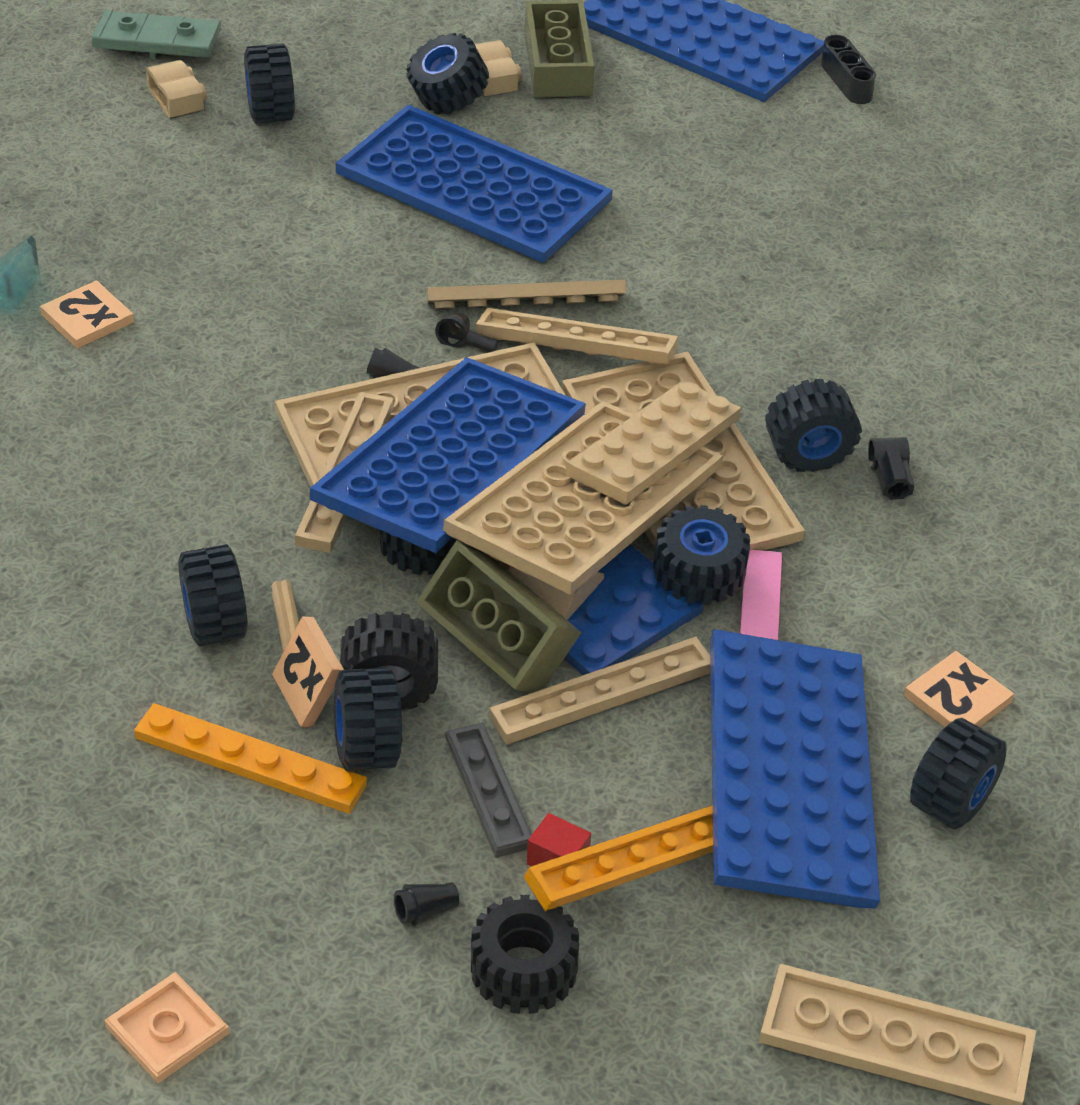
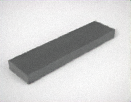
(489, 789)

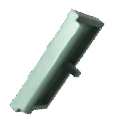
(156, 34)

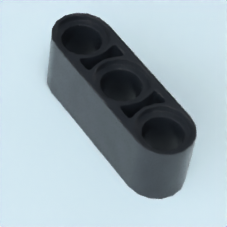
(848, 69)

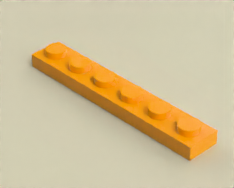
(251, 758)
(622, 859)

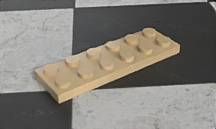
(653, 442)
(898, 1037)

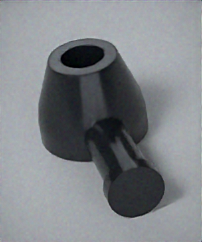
(447, 328)

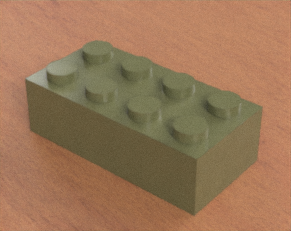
(558, 48)
(498, 618)

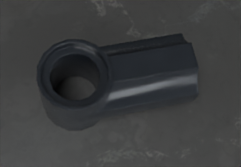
(891, 461)

